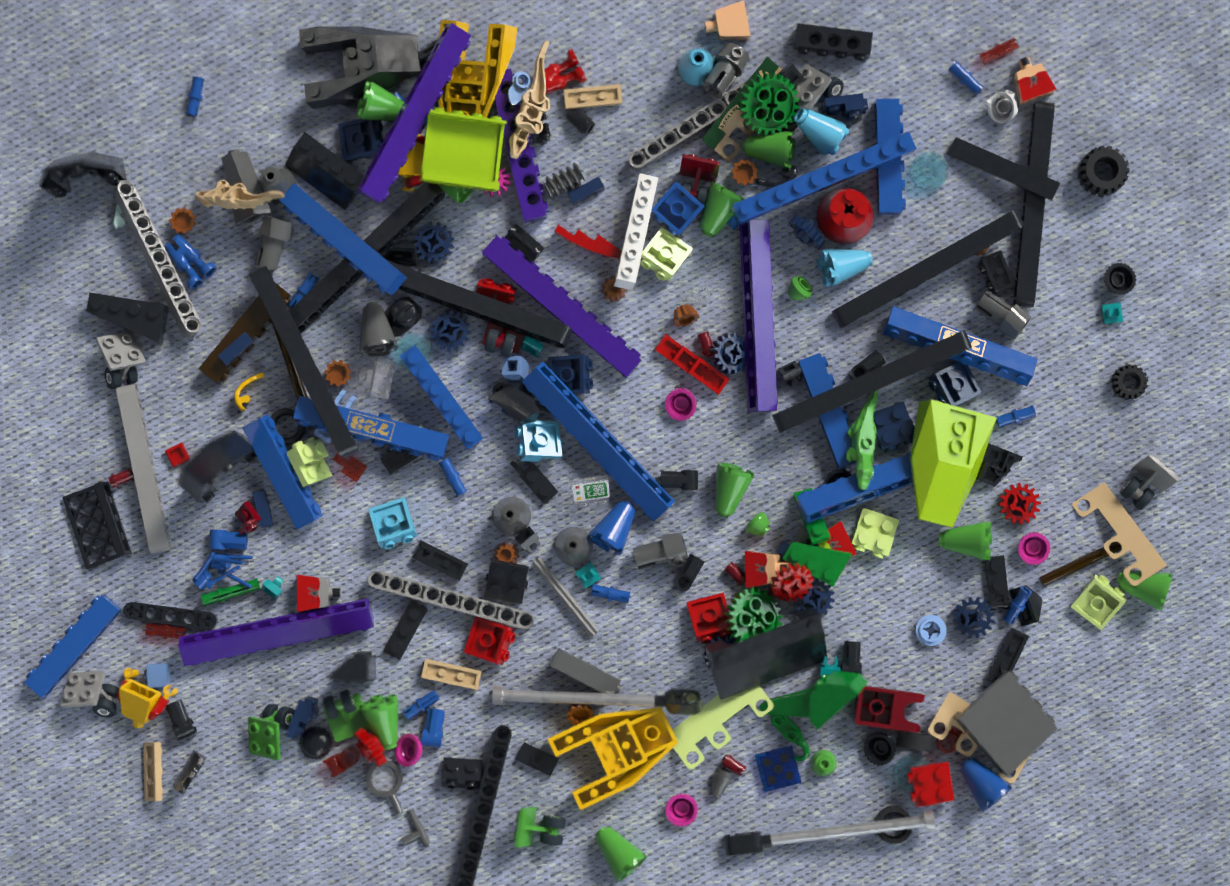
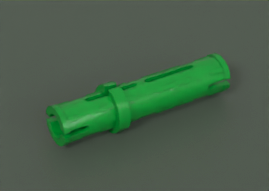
(217, 596)

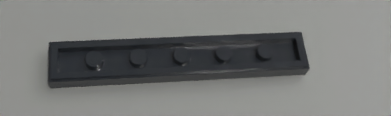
(1003, 169)

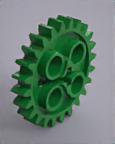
(752, 103)
(752, 617)

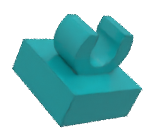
(1112, 313)
(532, 346)
(588, 575)
(273, 588)
(828, 668)

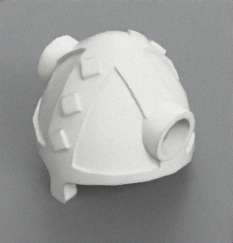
(1002, 106)

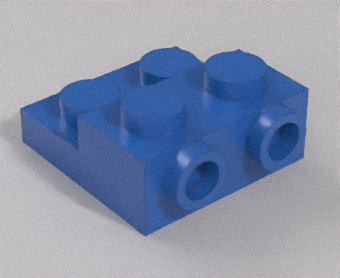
(677, 210)

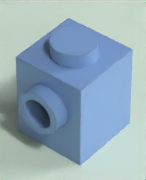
(515, 369)
(157, 676)

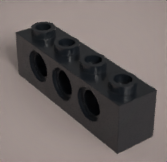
(861, 38)

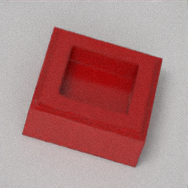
(177, 455)

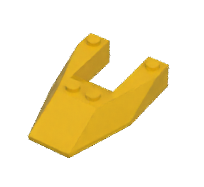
(475, 82)
(626, 745)

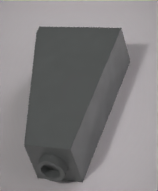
(240, 170)
(585, 672)

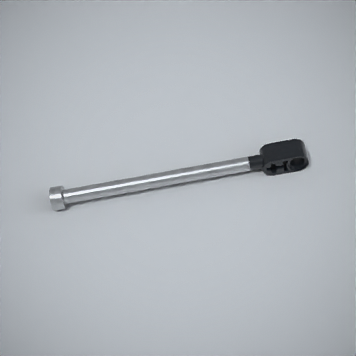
(671, 699)
(754, 842)

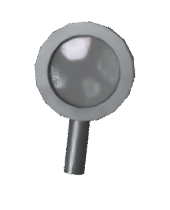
(385, 782)

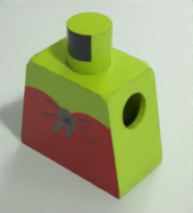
(838, 540)

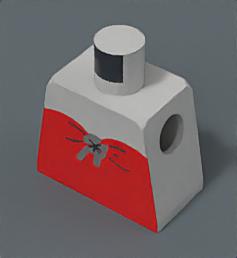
(314, 592)

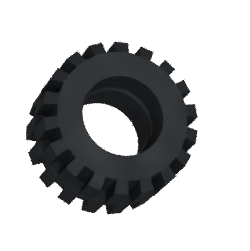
(1092, 182)

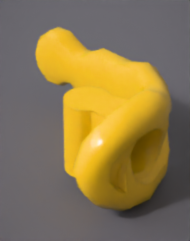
(245, 399)

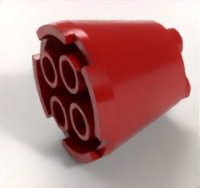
(843, 227)

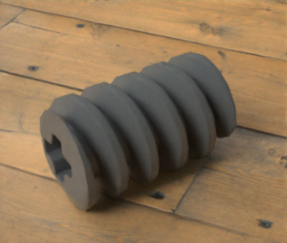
(563, 181)

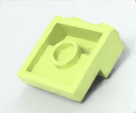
(664, 254)
(309, 461)
(874, 533)
(1099, 601)

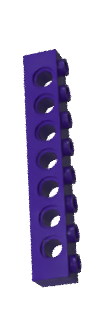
(529, 212)

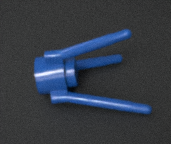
(224, 562)
(203, 577)

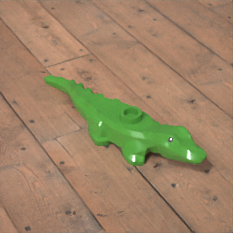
(863, 442)

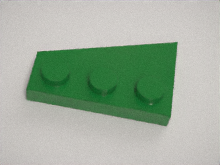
(822, 562)

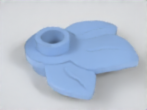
(516, 90)

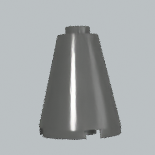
(276, 179)
(376, 332)
(520, 519)
(580, 553)

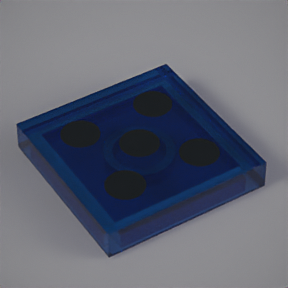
(778, 768)

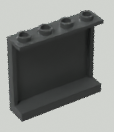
(1006, 723)

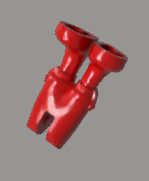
(553, 71)

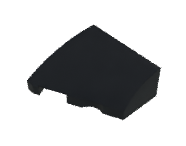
(517, 403)
(996, 464)
(189, 771)

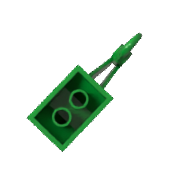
(817, 703)

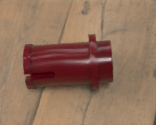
(706, 343)
(120, 478)
(735, 573)
(733, 765)

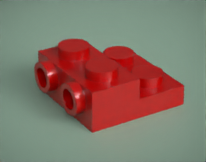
(709, 617)
(490, 640)
(930, 784)

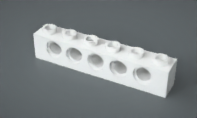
(636, 232)

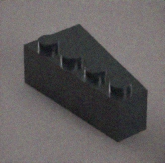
(134, 315)

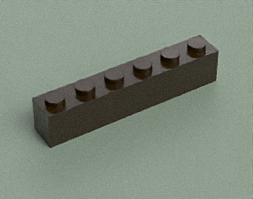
(253, 323)

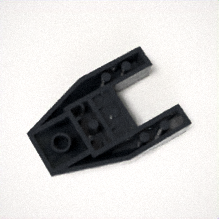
(367, 56)
(217, 456)

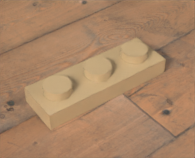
(593, 96)
(451, 674)
(152, 771)

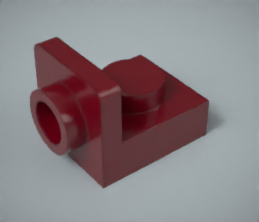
(248, 517)

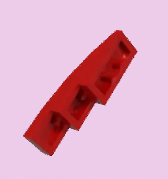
(598, 246)
(691, 364)

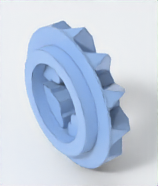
(935, 638)

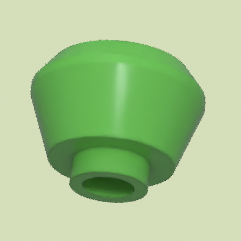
(799, 288)
(758, 525)
(818, 767)

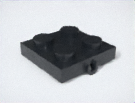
(506, 581)

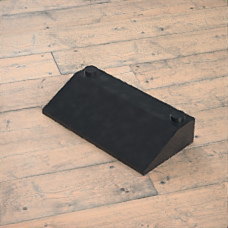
(767, 654)

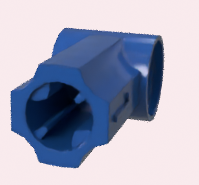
(222, 539)
(433, 731)

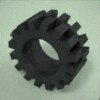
(1140, 377)

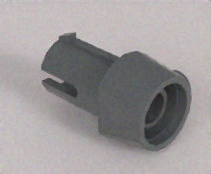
(728, 64)
(274, 233)
(1010, 319)
(669, 549)

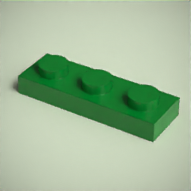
(816, 530)

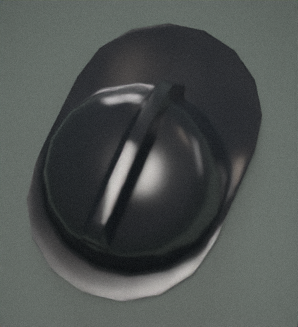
(403, 315)

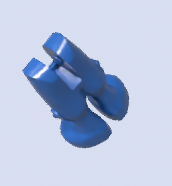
(182, 259)

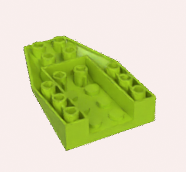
(946, 458)

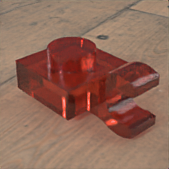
(352, 468)

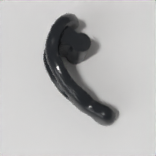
(785, 173)

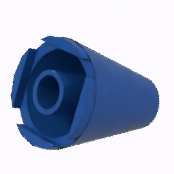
(614, 528)
(983, 783)

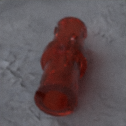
(999, 51)
(164, 631)

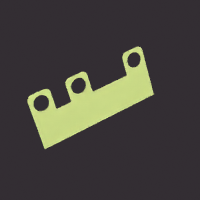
(711, 719)

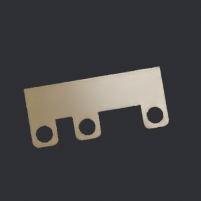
(950, 706)

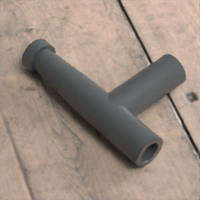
(419, 833)

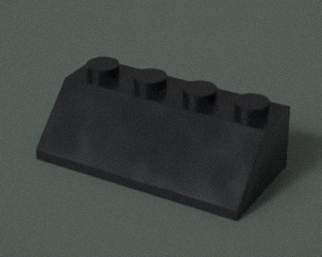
(324, 171)
(356, 668)

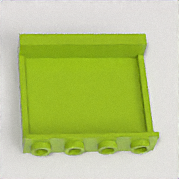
(462, 150)

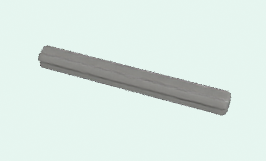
(565, 596)

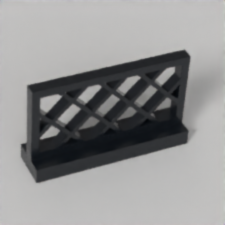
(112, 521)

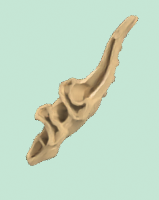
(532, 108)
(234, 196)

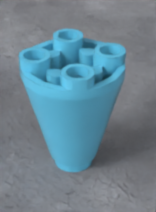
(695, 72)
(821, 130)
(842, 264)

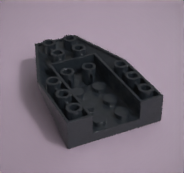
(57, 173)

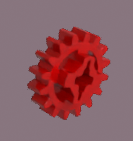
(1012, 506)
(792, 582)
(370, 747)

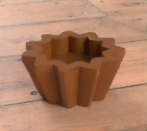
(744, 172)
(182, 220)
(612, 292)
(685, 315)
(337, 373)
(506, 552)
(579, 713)

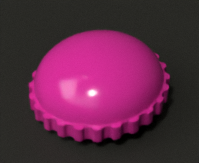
(680, 404)
(1034, 548)
(408, 750)
(681, 809)

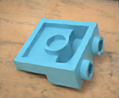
(539, 441)
(393, 523)

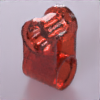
(953, 736)
(339, 762)

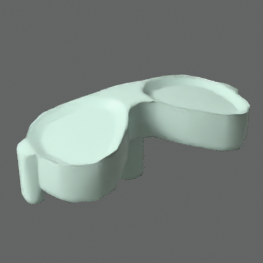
(118, 222)

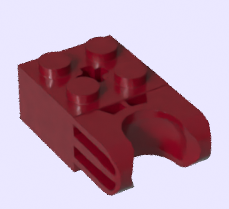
(891, 709)

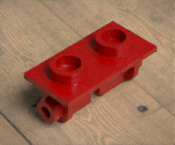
(503, 290)

